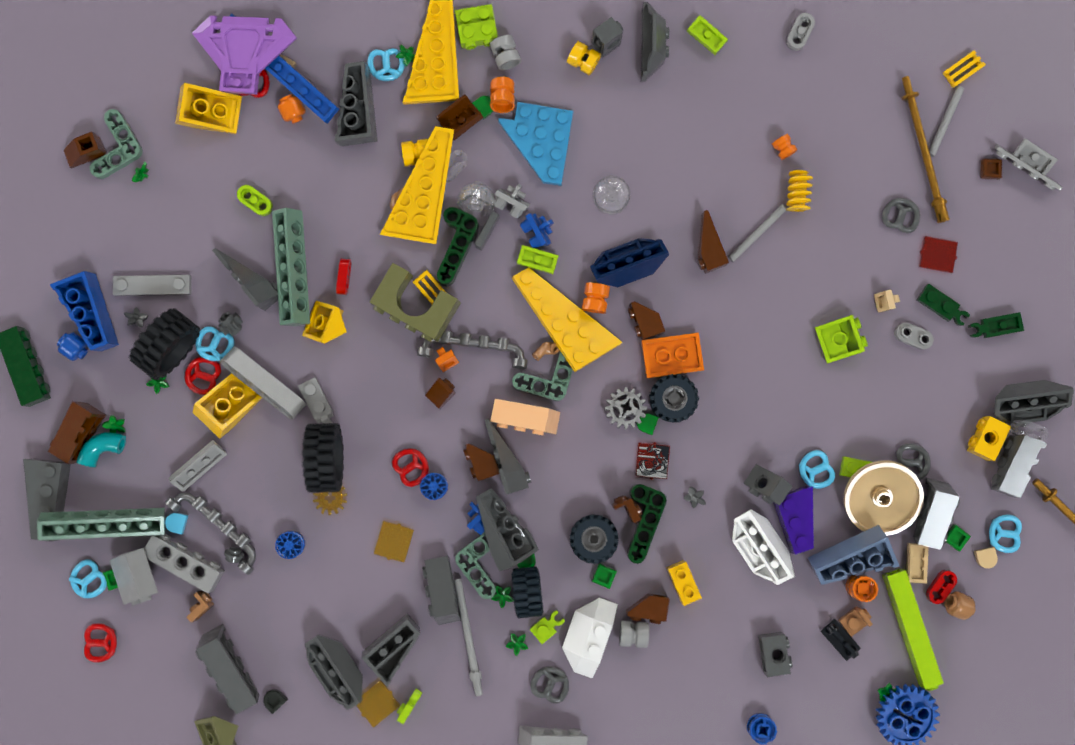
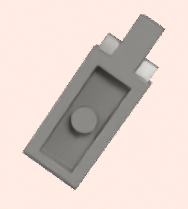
(316, 401)

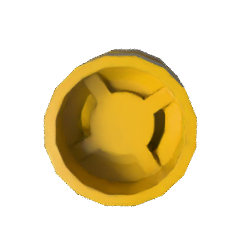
(578, 54)
(412, 151)

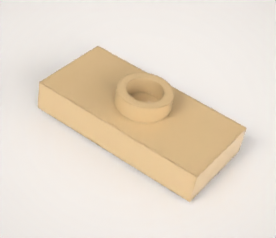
(917, 563)

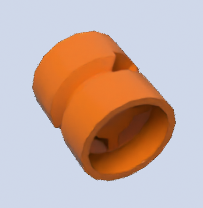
(502, 94)
(595, 299)
(862, 588)

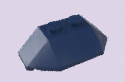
(629, 262)

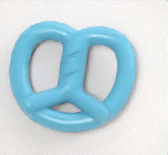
(386, 65)
(213, 345)
(803, 468)
(1005, 533)
(87, 580)

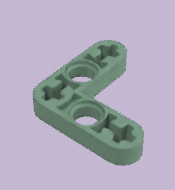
(123, 149)
(556, 382)
(473, 557)

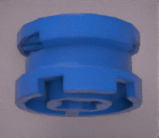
(434, 486)
(290, 544)
(762, 728)

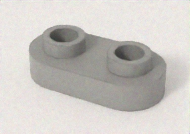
(799, 32)
(915, 336)

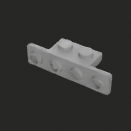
(1033, 159)

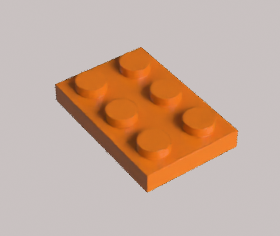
(672, 355)

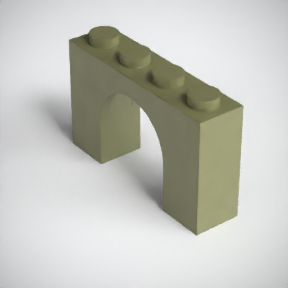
(430, 324)

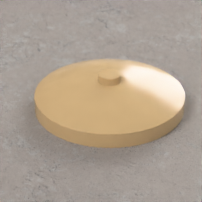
(883, 496)

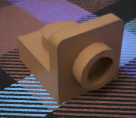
(200, 609)
(855, 620)

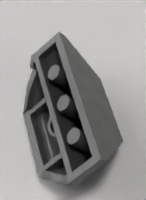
(653, 41)
(1032, 401)
(335, 670)

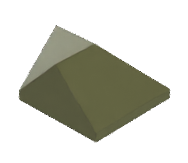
(216, 731)

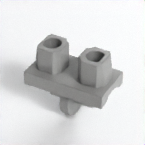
(519, 205)

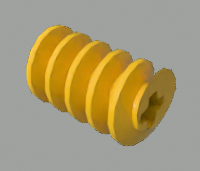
(798, 191)

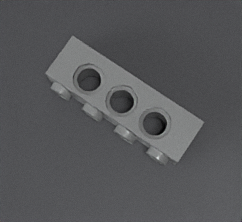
(155, 553)

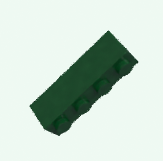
(23, 366)

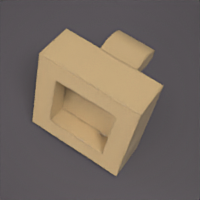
(886, 301)

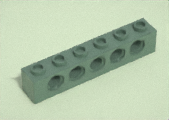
(291, 267)
(101, 523)

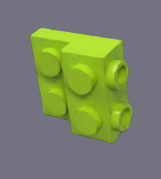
(476, 26)
(841, 338)

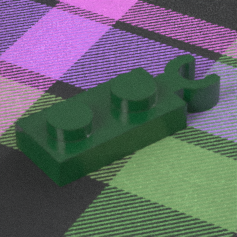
(941, 304)
(998, 325)

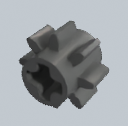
(230, 323)

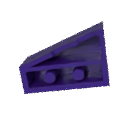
(797, 519)

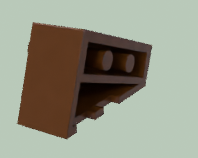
(76, 428)

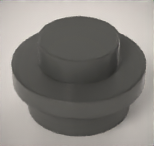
(234, 555)

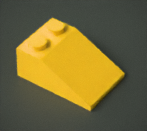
(208, 109)
(225, 405)

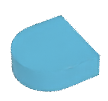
(176, 522)

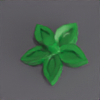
(406, 54)
(140, 173)
(158, 384)
(114, 424)
(502, 596)
(517, 643)
(885, 690)

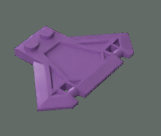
(243, 48)

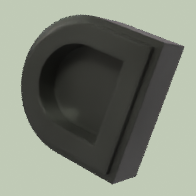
(274, 700)

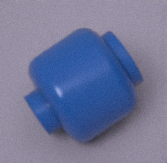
(72, 346)

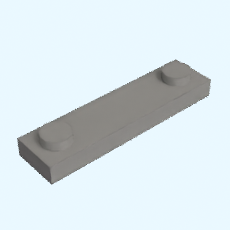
(152, 285)

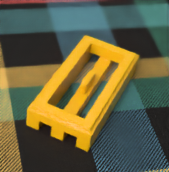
(976, 60)
(421, 278)

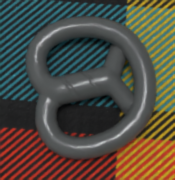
(901, 215)
(915, 462)
(562, 677)

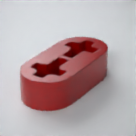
(343, 276)
(945, 589)

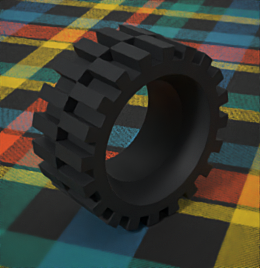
(164, 344)
(323, 457)

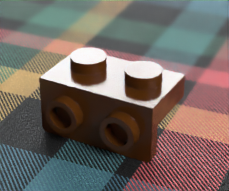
(459, 116)
(632, 508)

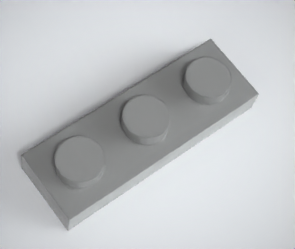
(197, 466)

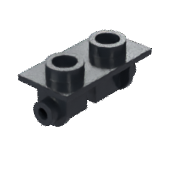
(841, 640)

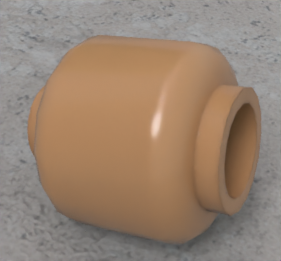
(960, 605)

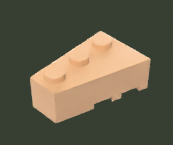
(525, 417)

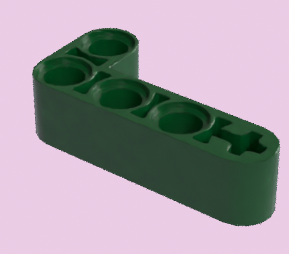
(454, 249)
(642, 525)

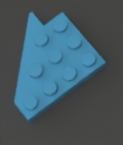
(541, 138)

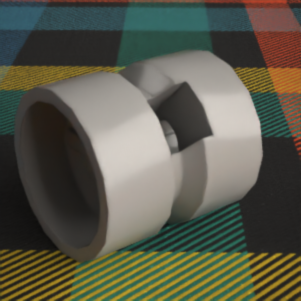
(504, 49)
(634, 634)

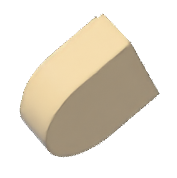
(986, 557)

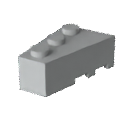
(553, 736)

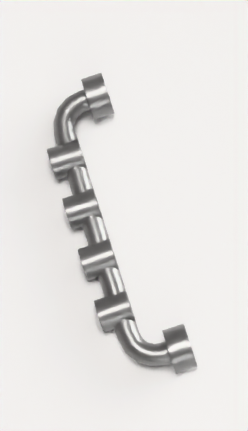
(483, 343)
(227, 528)

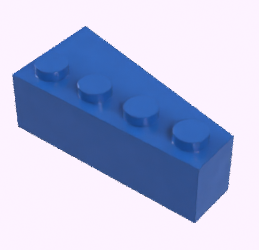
(87, 308)

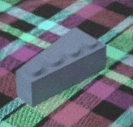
(854, 556)

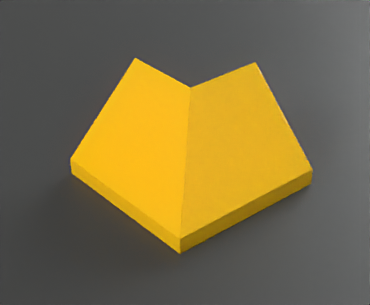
(325, 323)

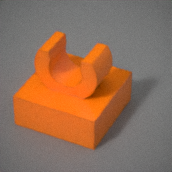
(446, 359)

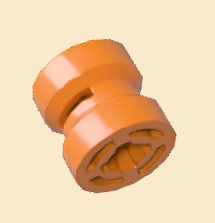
(784, 145)

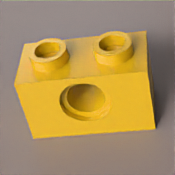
(997, 431)
(683, 582)

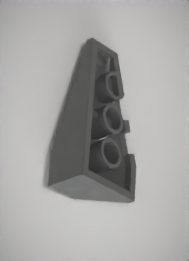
(256, 287)
(510, 469)
(506, 538)

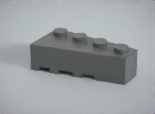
(357, 113)
(45, 489)
(227, 670)

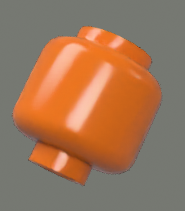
(291, 108)

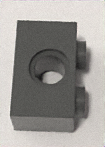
(607, 36)
(768, 485)
(769, 643)

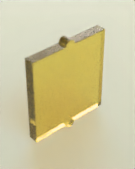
(393, 541)
(377, 703)

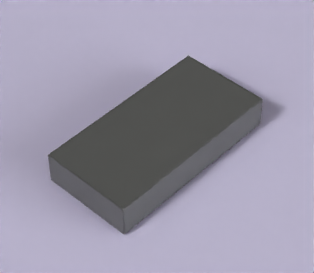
(487, 230)

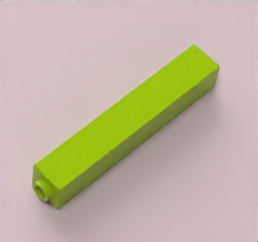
(913, 629)

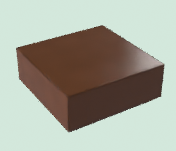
(991, 168)

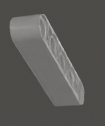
(263, 383)

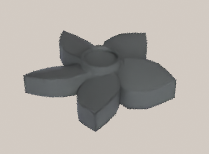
(136, 318)
(695, 497)

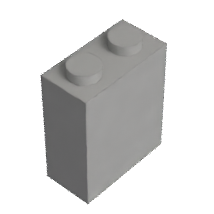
(133, 577)

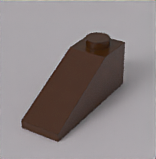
(711, 252)

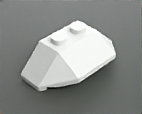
(762, 547)
(589, 635)

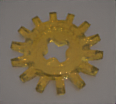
(334, 504)

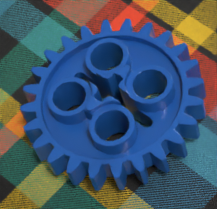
(915, 700)

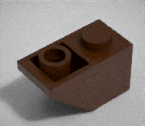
(84, 149)
(647, 321)
(441, 392)
(483, 462)
(650, 607)

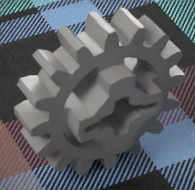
(635, 412)

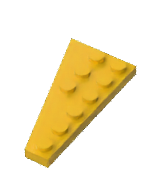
(435, 62)
(421, 200)
(572, 329)

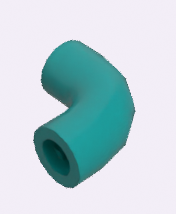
(97, 445)

